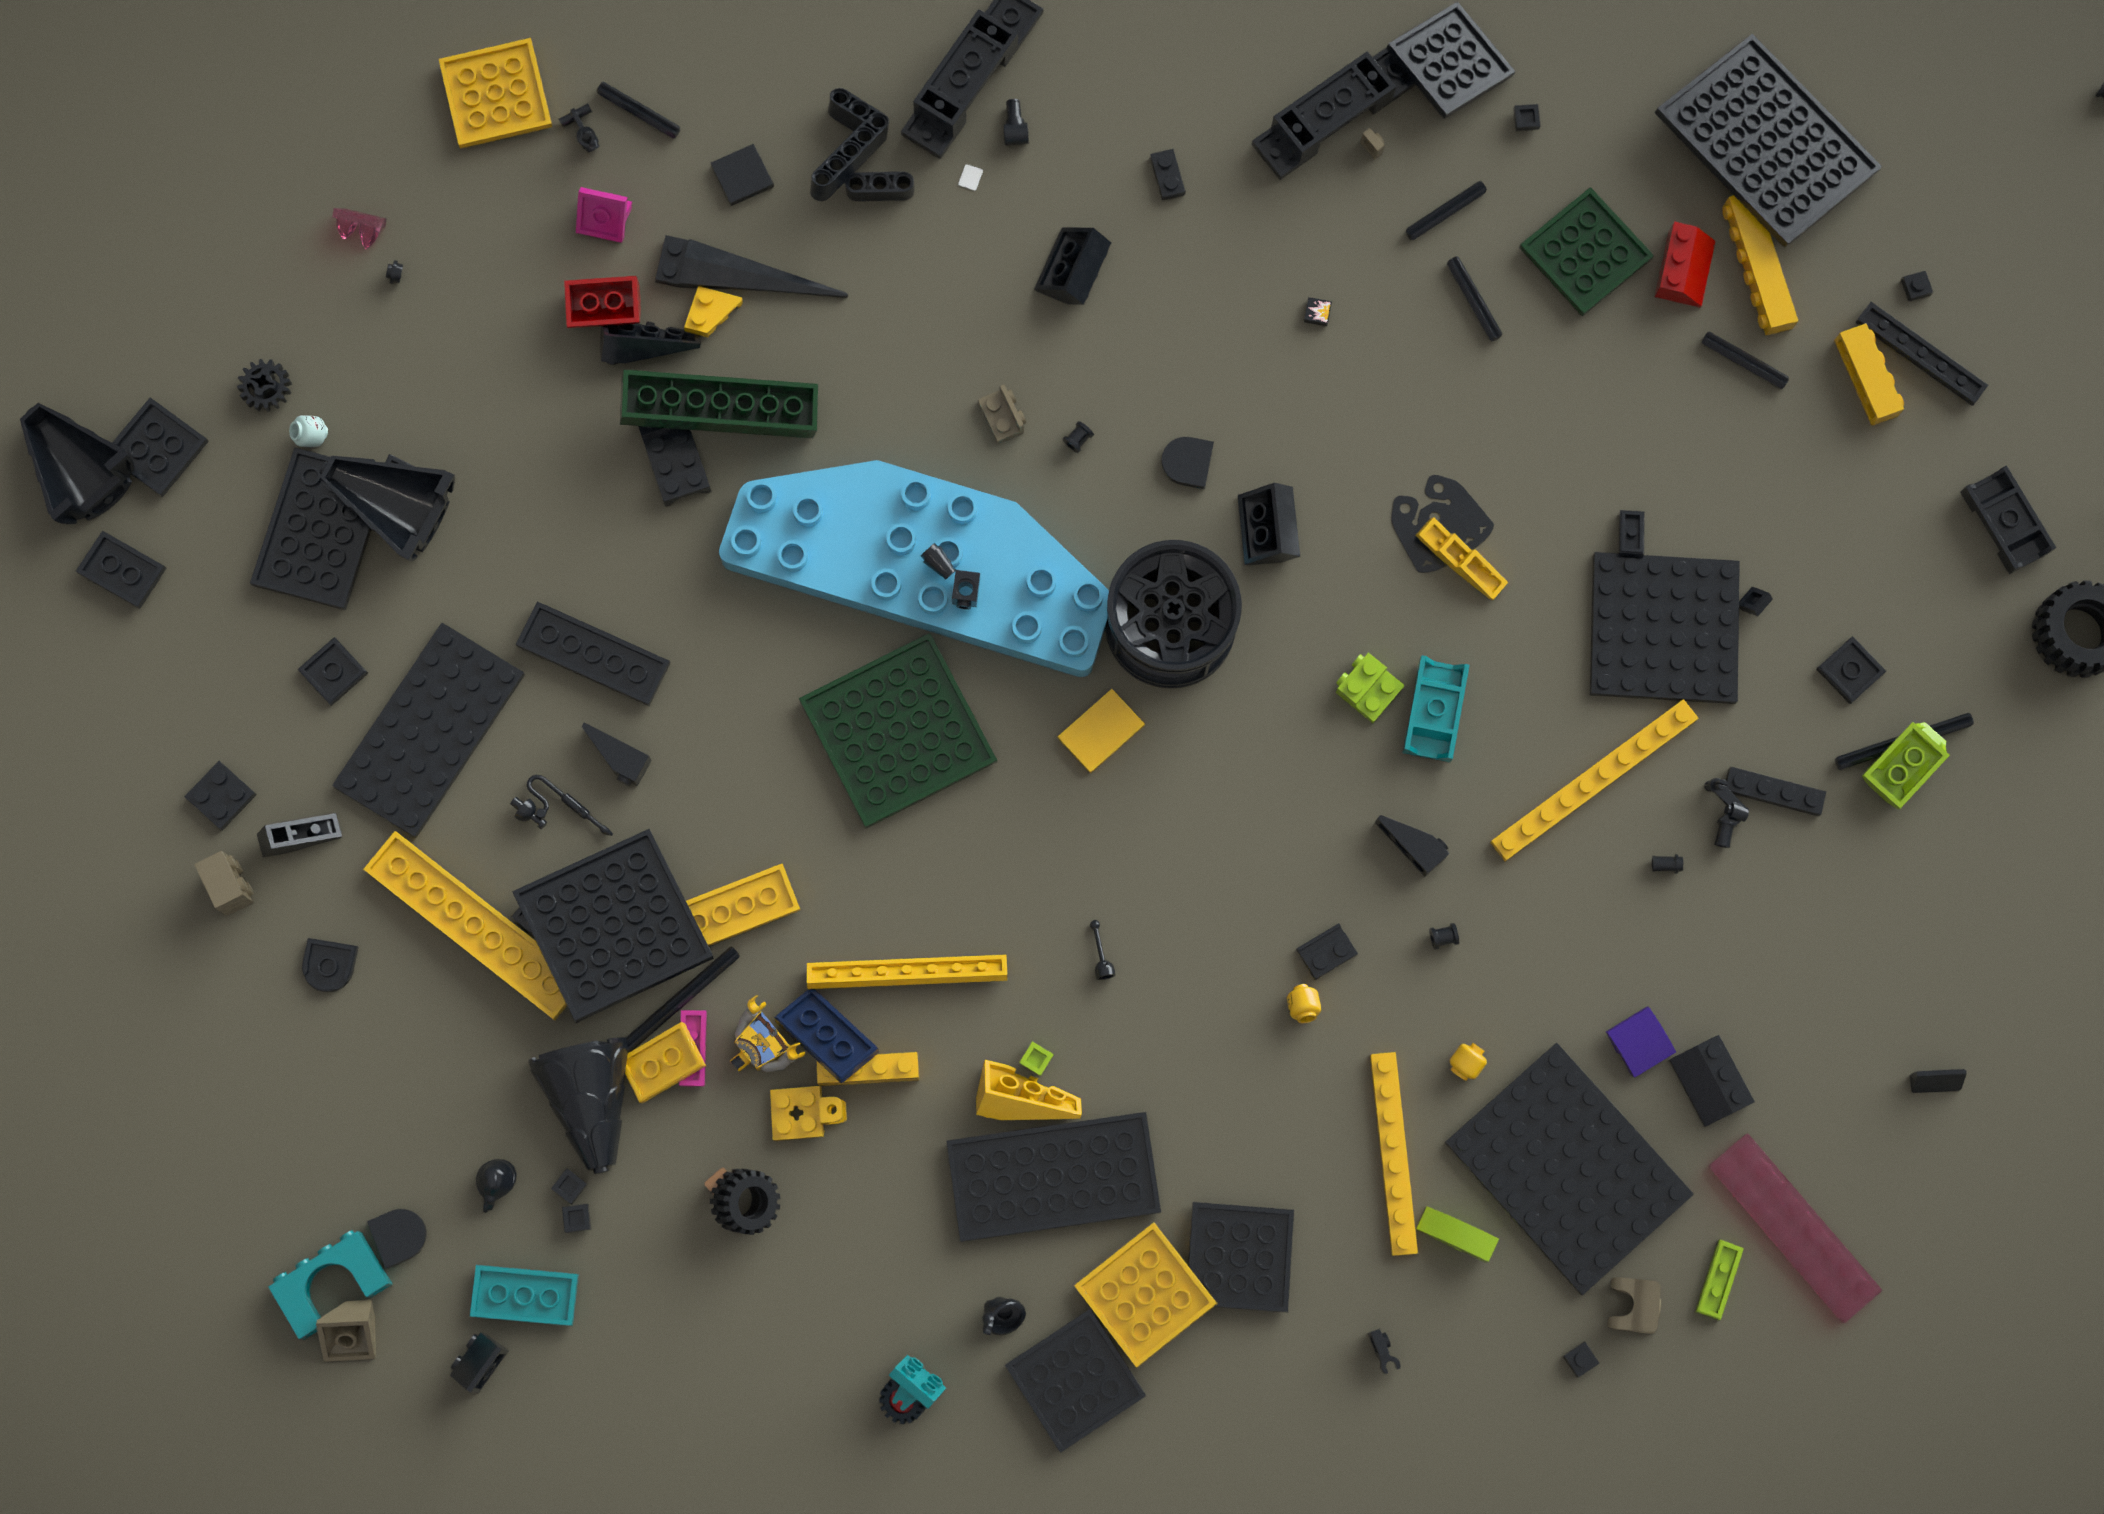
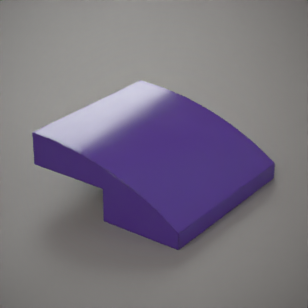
(1641, 1041)

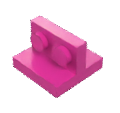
(602, 214)

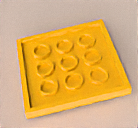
(495, 93)
(1145, 1294)

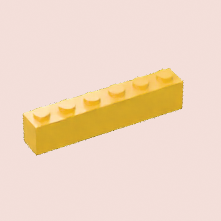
(1761, 268)

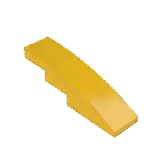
(1462, 559)

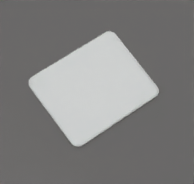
(970, 177)

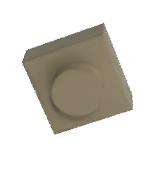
(1372, 143)

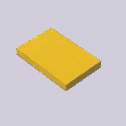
(1101, 731)
(663, 1062)

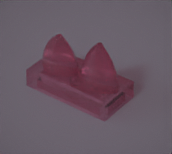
(368, 228)

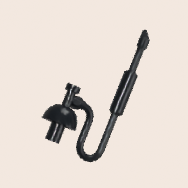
(527, 809)

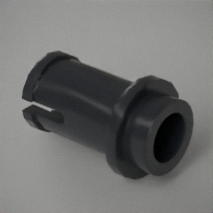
(1667, 863)

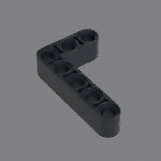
(868, 134)

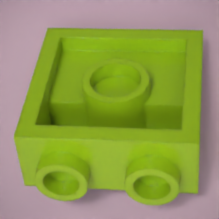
(1368, 687)

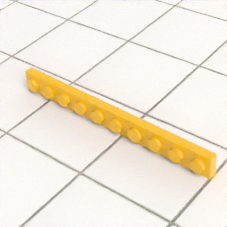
(1594, 780)

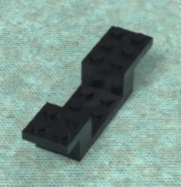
(983, 45)
(1328, 107)

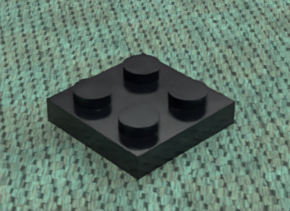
(220, 795)

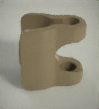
(1646, 1305)

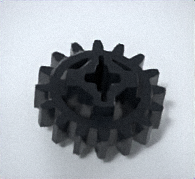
(270, 393)

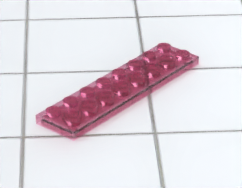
(1795, 1228)

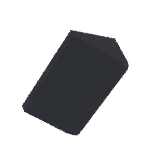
(1937, 1080)

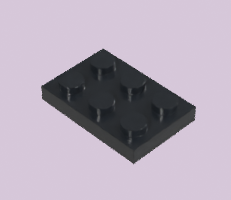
(121, 569)

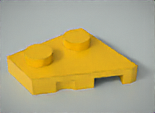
(710, 310)

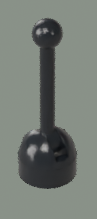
(1103, 969)

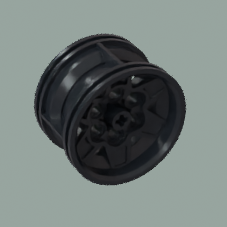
(1213, 584)

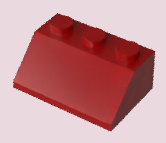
(1685, 265)
(602, 301)

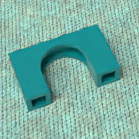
(293, 1289)

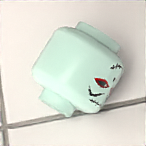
(308, 431)

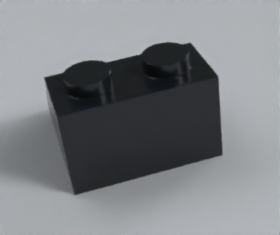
(478, 1362)

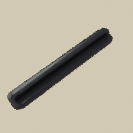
(638, 110)
(1446, 210)
(1474, 298)
(1745, 360)

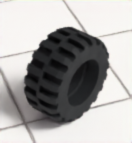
(2052, 635)

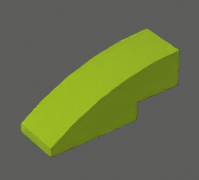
(1457, 1234)

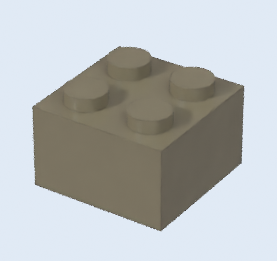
(224, 882)

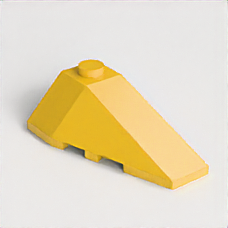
(1013, 1097)

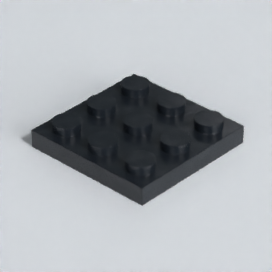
(159, 446)

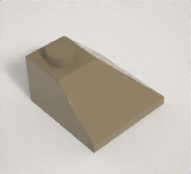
(348, 1332)

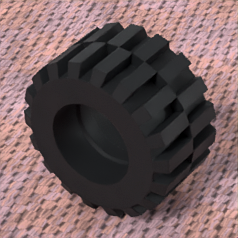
(762, 1206)

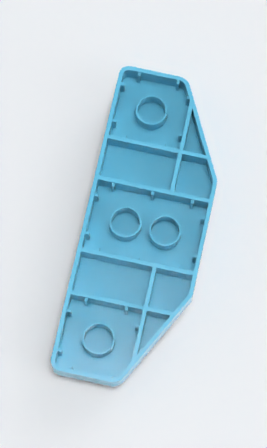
(860, 541)

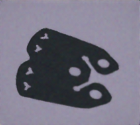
(1459, 517)

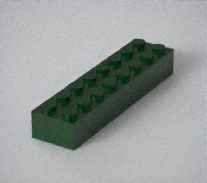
(718, 404)

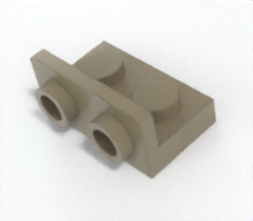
(1002, 415)

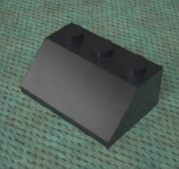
(1073, 265)
(1269, 524)
(1711, 1080)

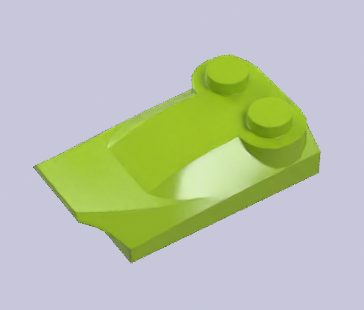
(1906, 764)

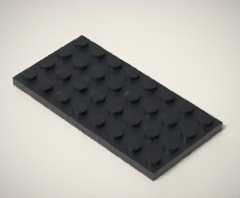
(428, 730)
(1053, 1176)

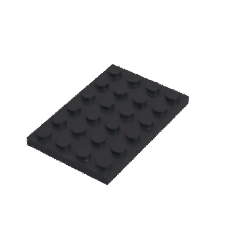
(311, 538)

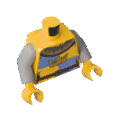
(761, 1042)

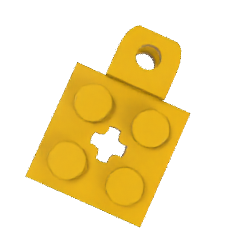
(816, 1112)

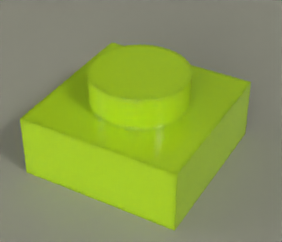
(1036, 1058)

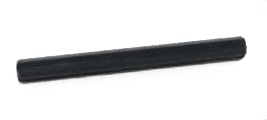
(1875, 750)
(681, 998)

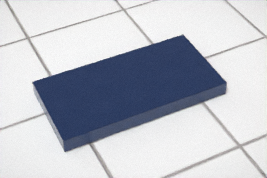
(826, 1035)

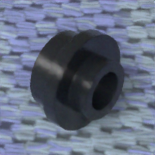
(394, 272)

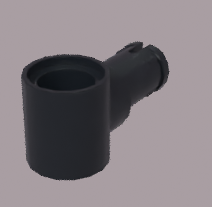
(1015, 129)

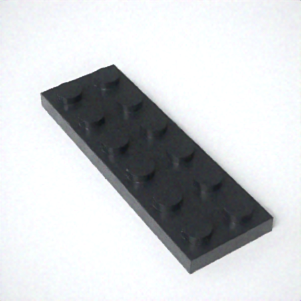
(593, 653)

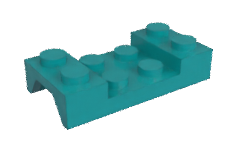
(1435, 709)

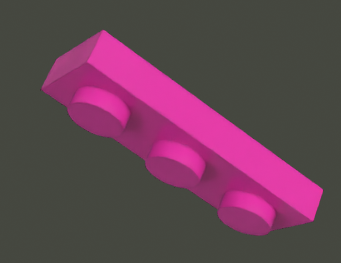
(696, 1024)

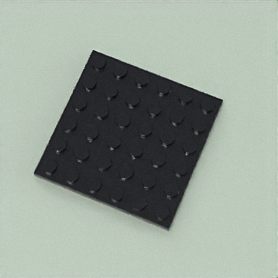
(1665, 628)
(612, 925)

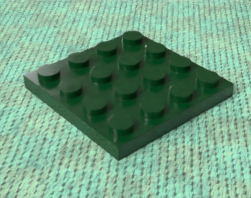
(1586, 251)

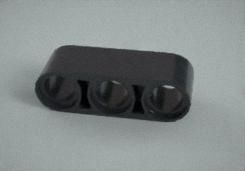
(889, 193)

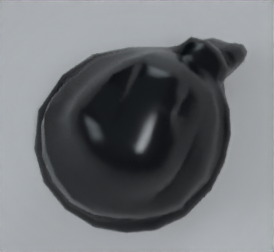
(494, 1181)
(1002, 1316)

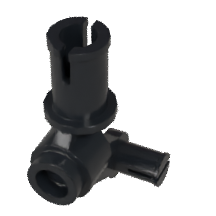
(585, 135)
(1733, 812)

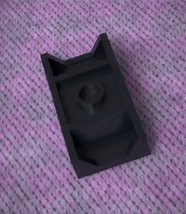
(674, 462)
(2009, 519)

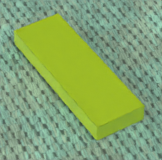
(1719, 1280)

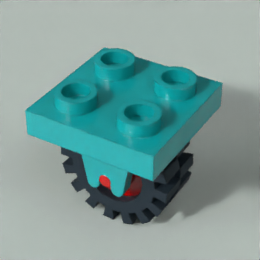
(910, 1391)

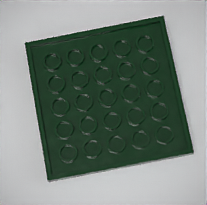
(898, 730)

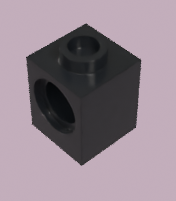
(963, 579)

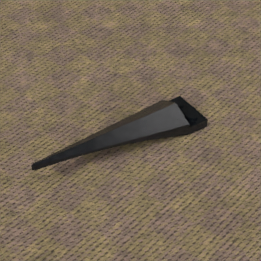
(696, 264)

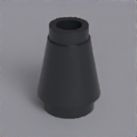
(938, 561)

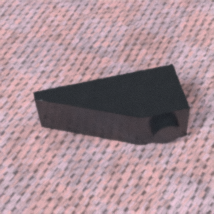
(623, 759)
(298, 834)
(1418, 846)

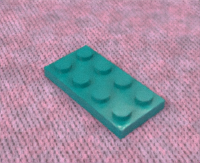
(524, 1295)

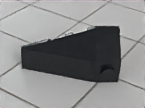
(640, 342)

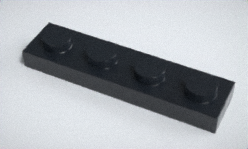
(1775, 791)

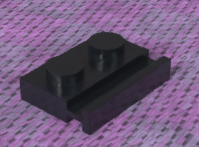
(1327, 951)

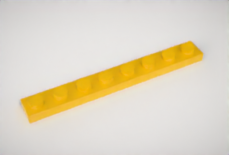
(906, 971)
(1393, 1154)

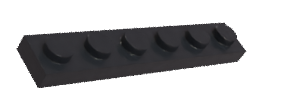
(1922, 354)

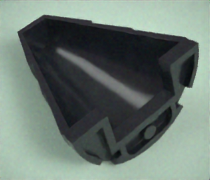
(74, 466)
(392, 499)
(587, 1096)

